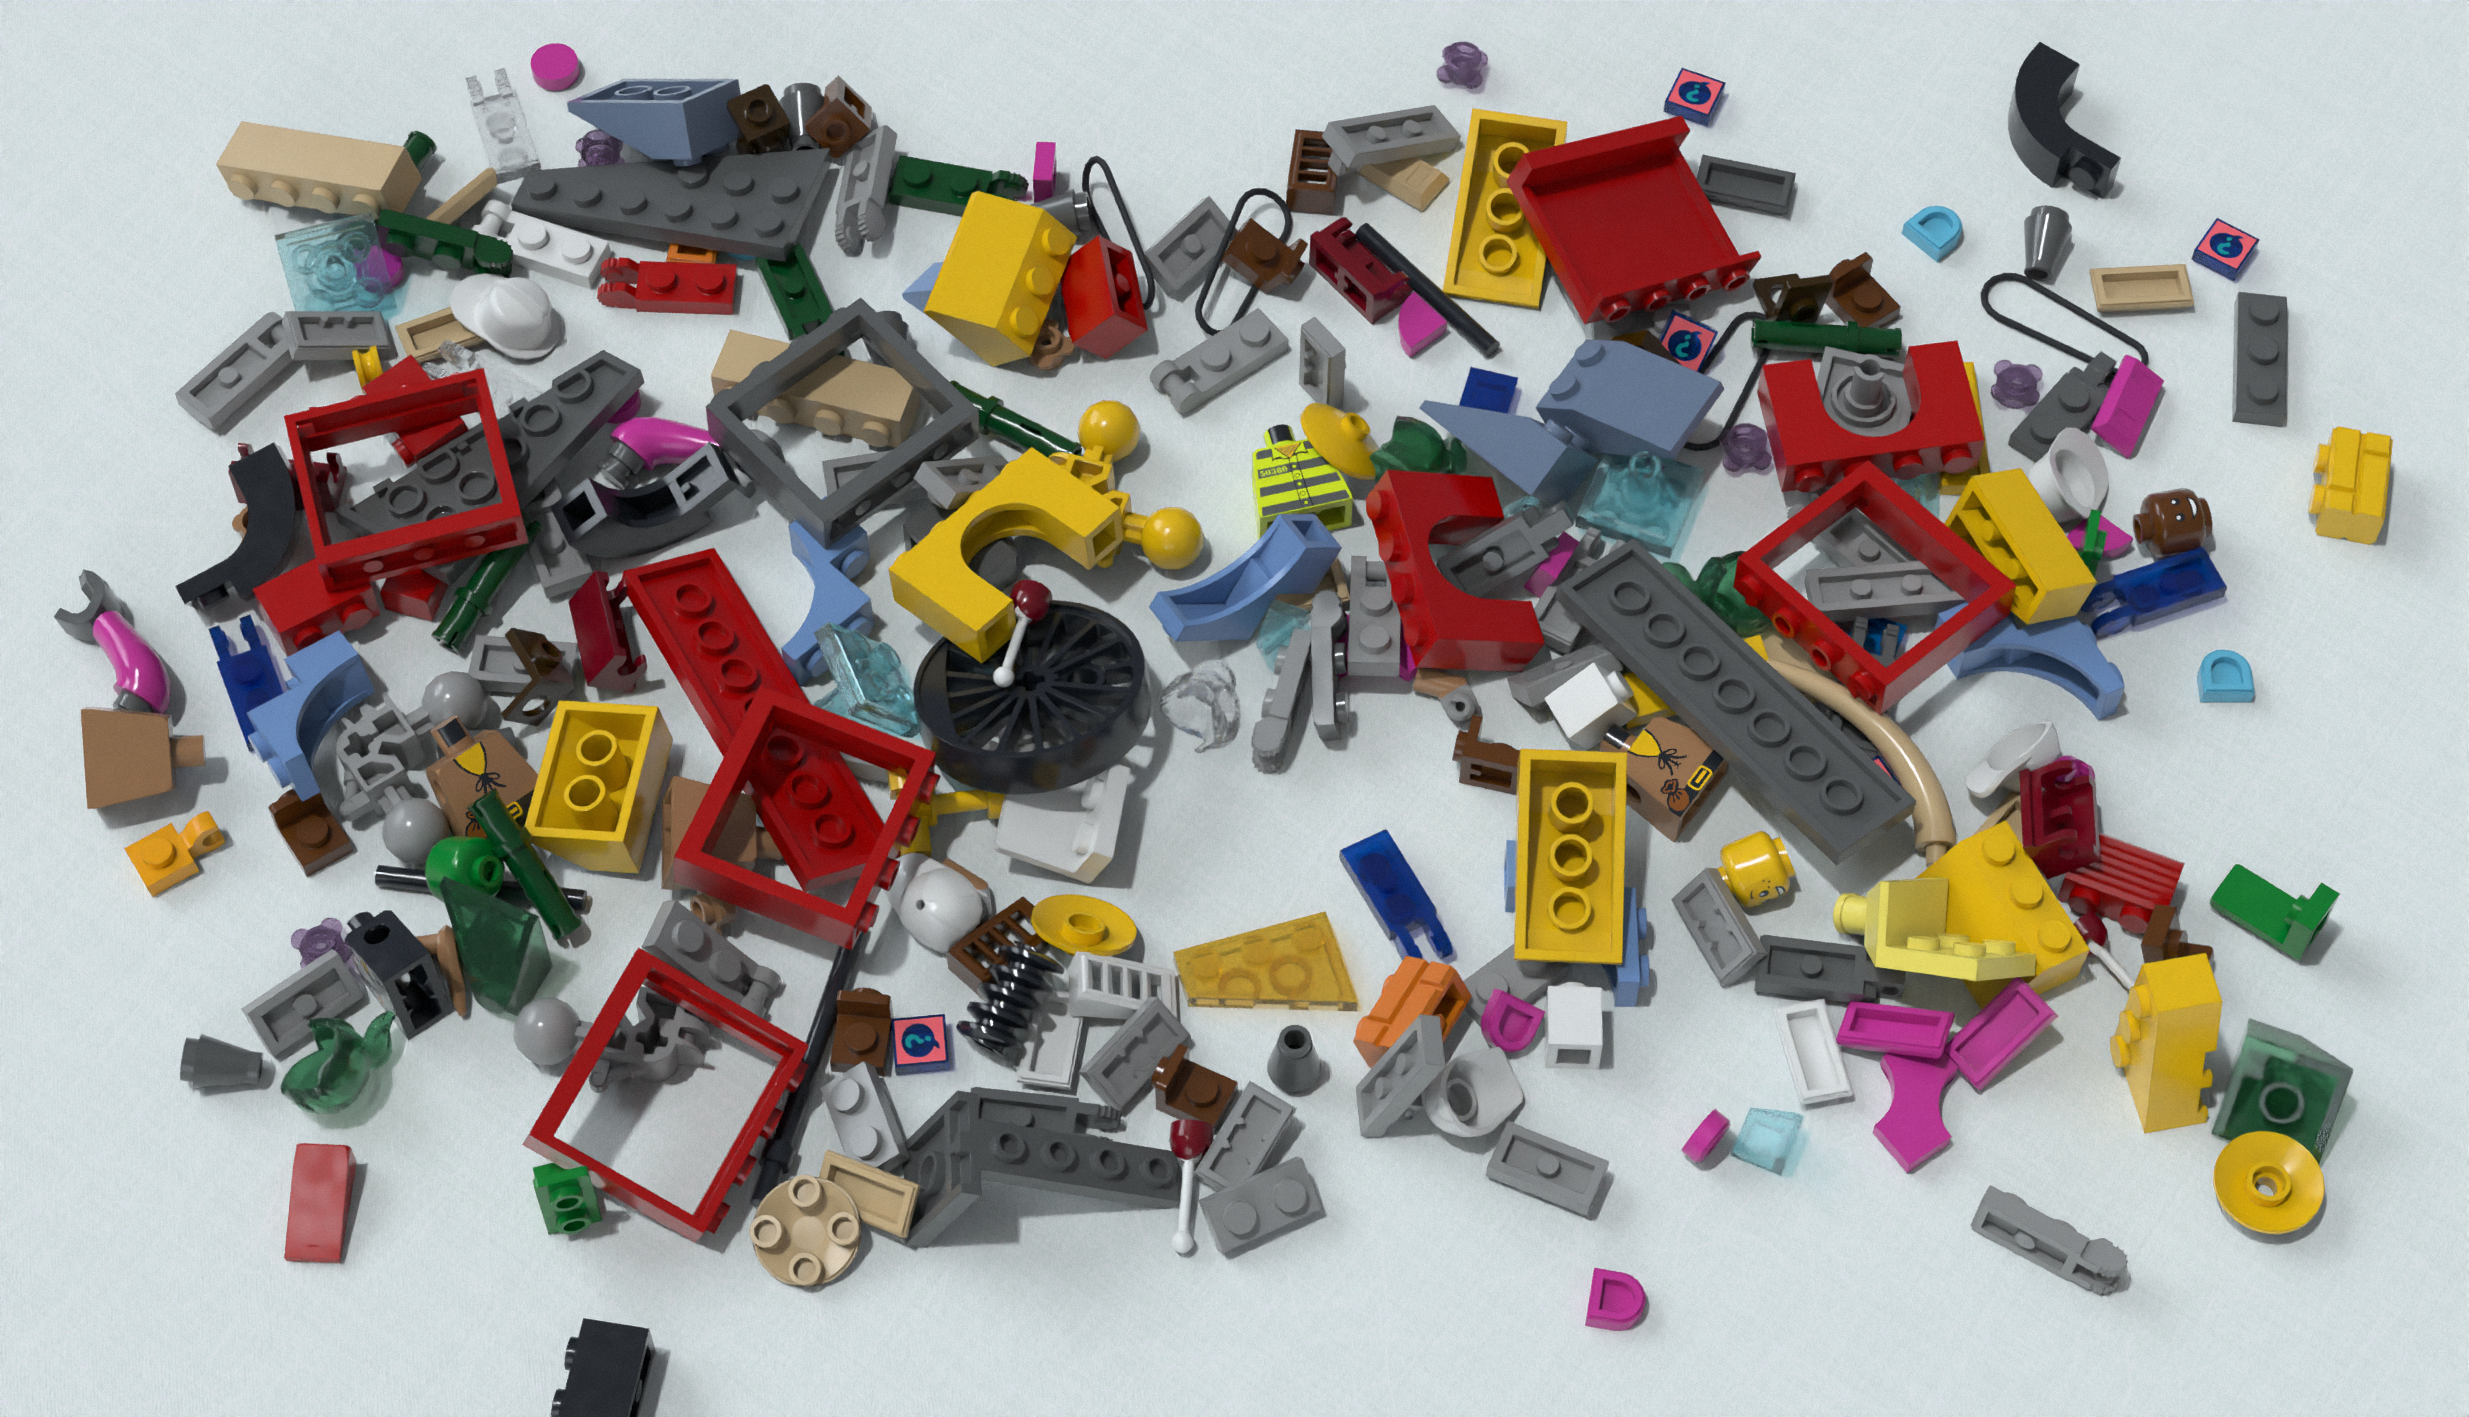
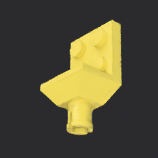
(1907, 933)

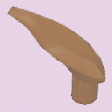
(450, 963)

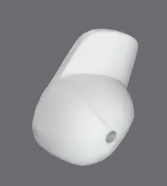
(2023, 748)
(949, 898)
(1473, 1093)

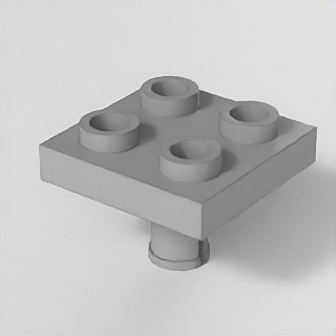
(1863, 392)

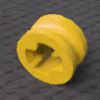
(367, 365)

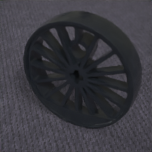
(1042, 695)

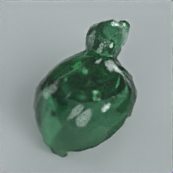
(1419, 448)
(1716, 591)
(341, 1065)

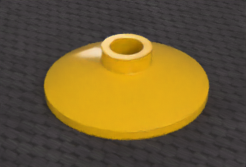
(1340, 439)
(1083, 925)
(2276, 1163)

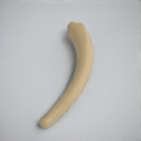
(1932, 812)

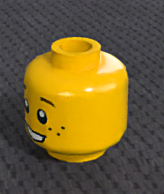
(1756, 868)

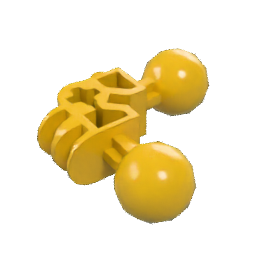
(1108, 434)

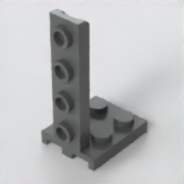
(960, 1150)

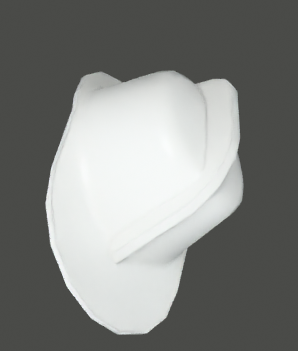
(507, 314)
(2070, 476)

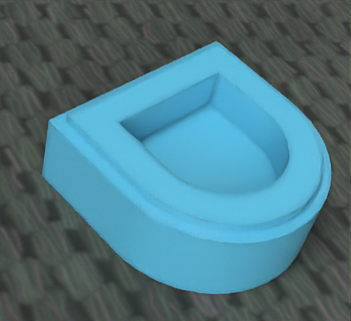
(1934, 231)
(2225, 678)

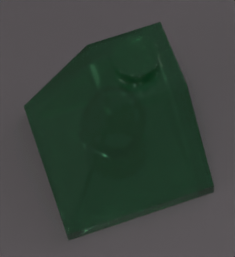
(498, 946)
(2282, 1088)

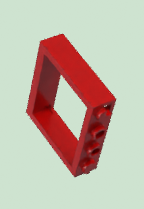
(1920, 534)
(418, 544)
(773, 899)
(761, 1121)

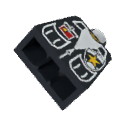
(386, 951)

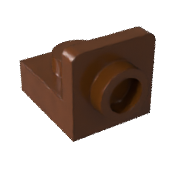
(841, 119)
(1264, 257)
(1859, 296)
(1483, 763)
(309, 831)
(2166, 939)
(862, 1030)
(1191, 1090)

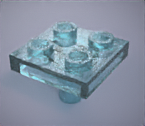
(336, 266)
(1641, 500)
(866, 681)

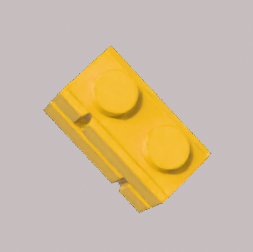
(2352, 485)

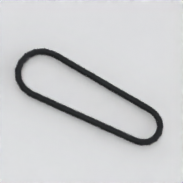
(1125, 216)
(1222, 248)
(2067, 304)
(1749, 384)

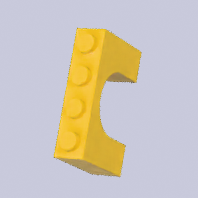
(1025, 499)

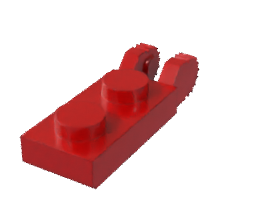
(669, 286)

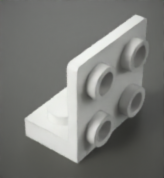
(1066, 828)

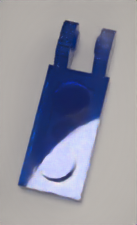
(2155, 591)
(248, 675)
(1394, 894)

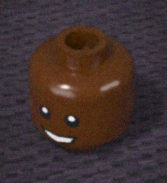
(2172, 522)

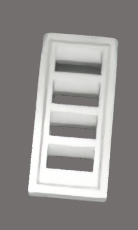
(1109, 969)

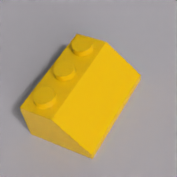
(1000, 277)
(600, 784)
(2003, 896)

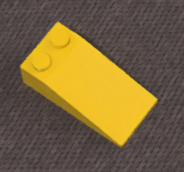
(1492, 243)
(1570, 856)

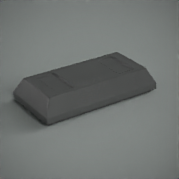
(1745, 184)

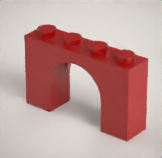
(1818, 453)
(1438, 619)

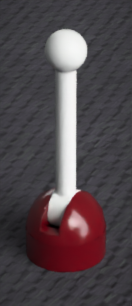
(1030, 605)
(2096, 937)
(1189, 1143)

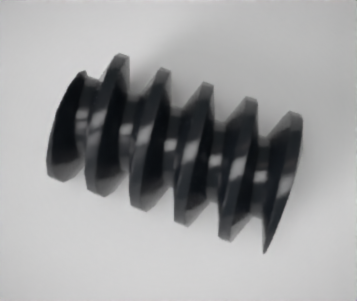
(1008, 998)

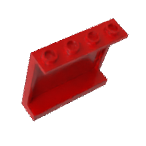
(1627, 222)

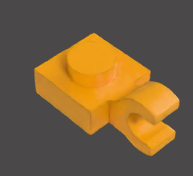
(168, 857)

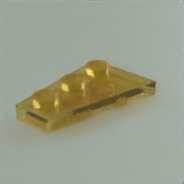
(1277, 964)

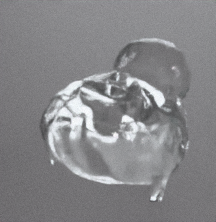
(1204, 704)

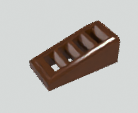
(1310, 196)
(963, 955)

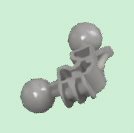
(385, 744)
(552, 1031)

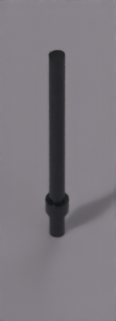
(778, 1152)

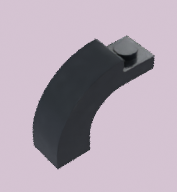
(2043, 136)
(648, 517)
(271, 532)

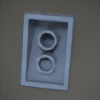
(664, 116)
(1629, 399)
(1536, 456)

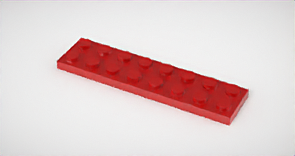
(720, 661)

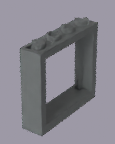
(879, 483)

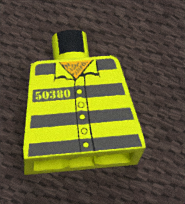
(1297, 480)

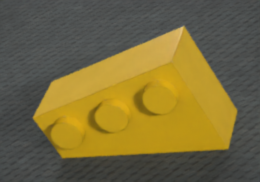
(2021, 538)

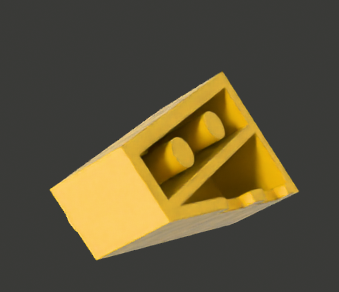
(2164, 1040)

